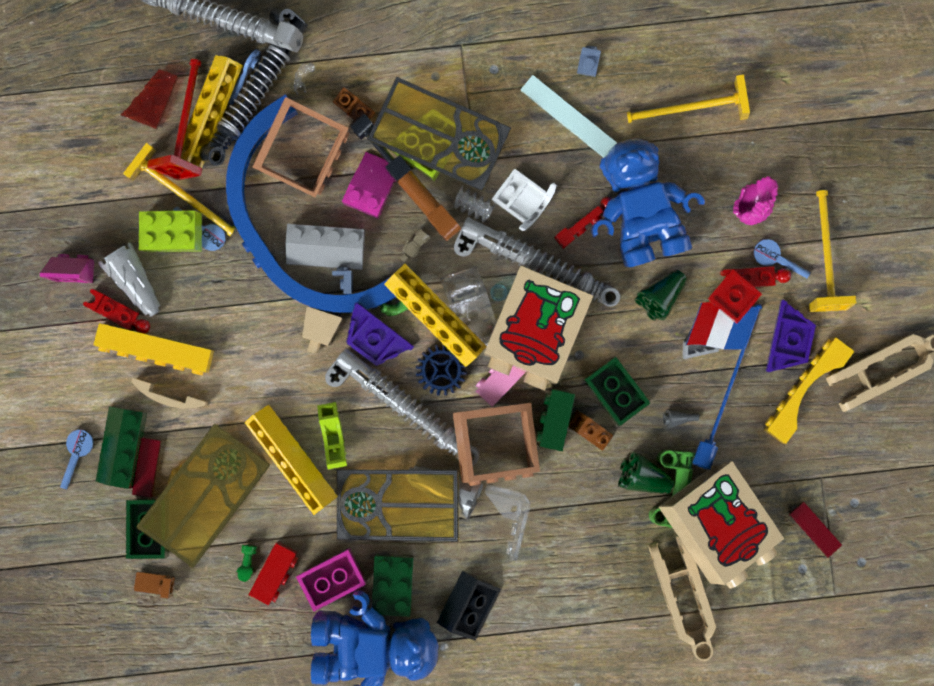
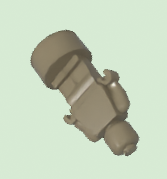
(412, 248)

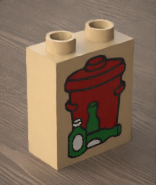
(537, 328)
(722, 524)

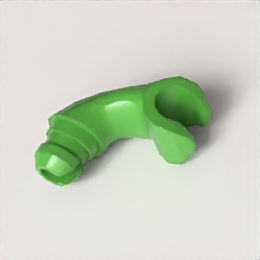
(391, 309)

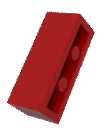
(274, 574)

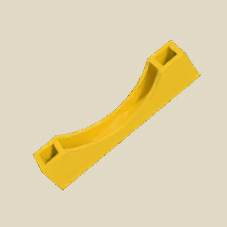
(784, 422)

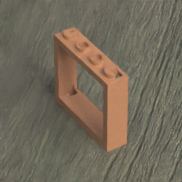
(333, 154)
(464, 451)

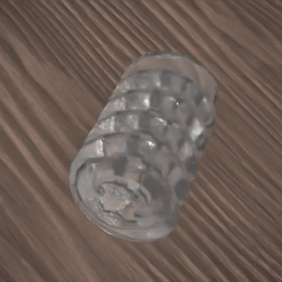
(473, 204)

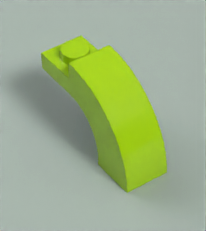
(332, 435)

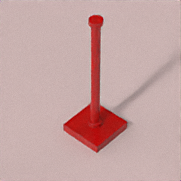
(173, 165)

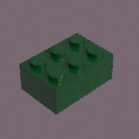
(617, 391)
(555, 420)
(137, 542)
(393, 584)

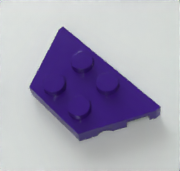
(373, 337)
(790, 339)

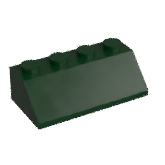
(120, 447)

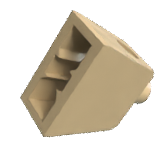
(320, 328)

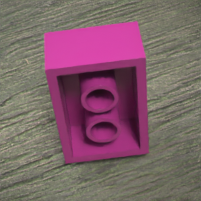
(331, 579)

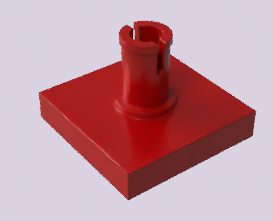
(734, 296)

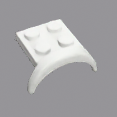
(523, 198)

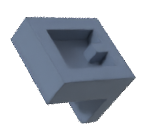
(588, 61)
(347, 283)

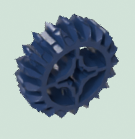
(453, 381)

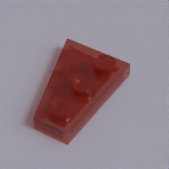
(153, 100)

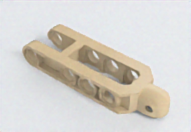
(924, 349)
(699, 638)

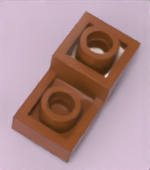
(352, 105)

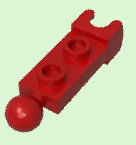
(566, 236)
(762, 276)
(117, 312)

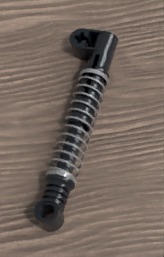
(257, 86)

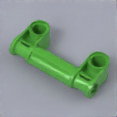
(683, 464)

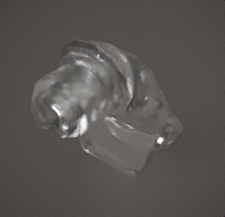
(300, 73)

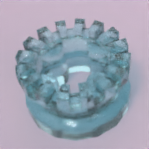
(492, 292)

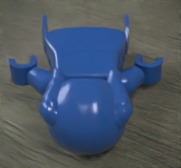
(645, 206)
(366, 647)

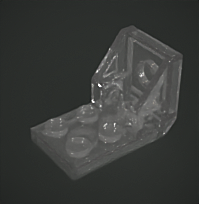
(470, 302)
(504, 500)

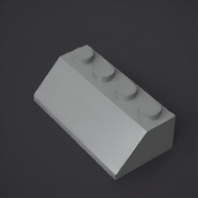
(325, 246)

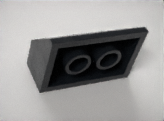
(468, 606)

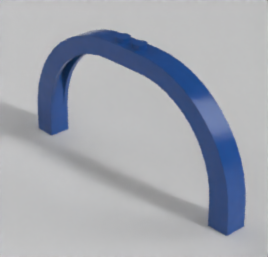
(237, 168)

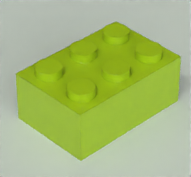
(170, 231)

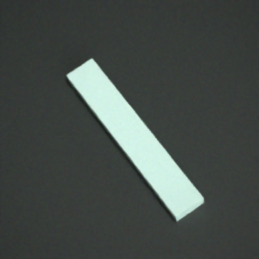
(568, 116)

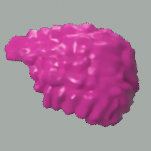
(756, 201)

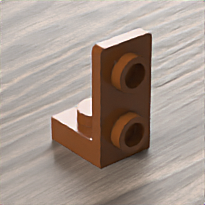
(590, 430)
(154, 584)

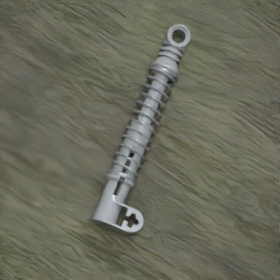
(261, 29)
(531, 259)
(395, 399)

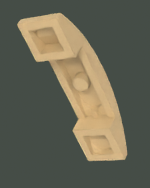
(147, 388)

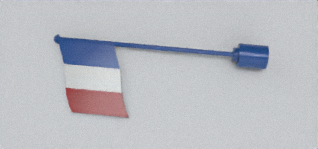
(718, 331)

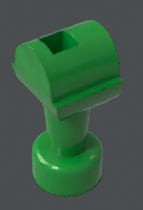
(246, 570)

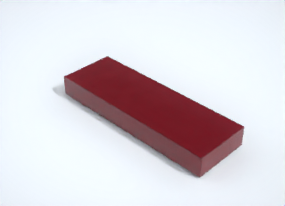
(146, 467)
(815, 529)

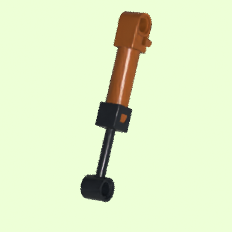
(404, 176)

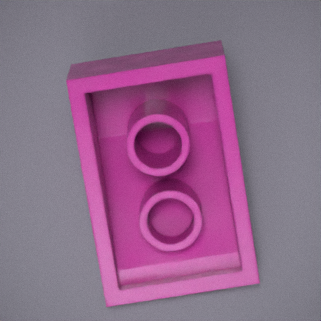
(369, 186)
(69, 269)

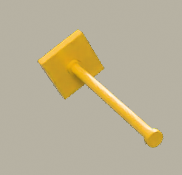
(739, 98)
(140, 164)
(831, 302)

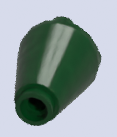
(661, 295)
(643, 476)

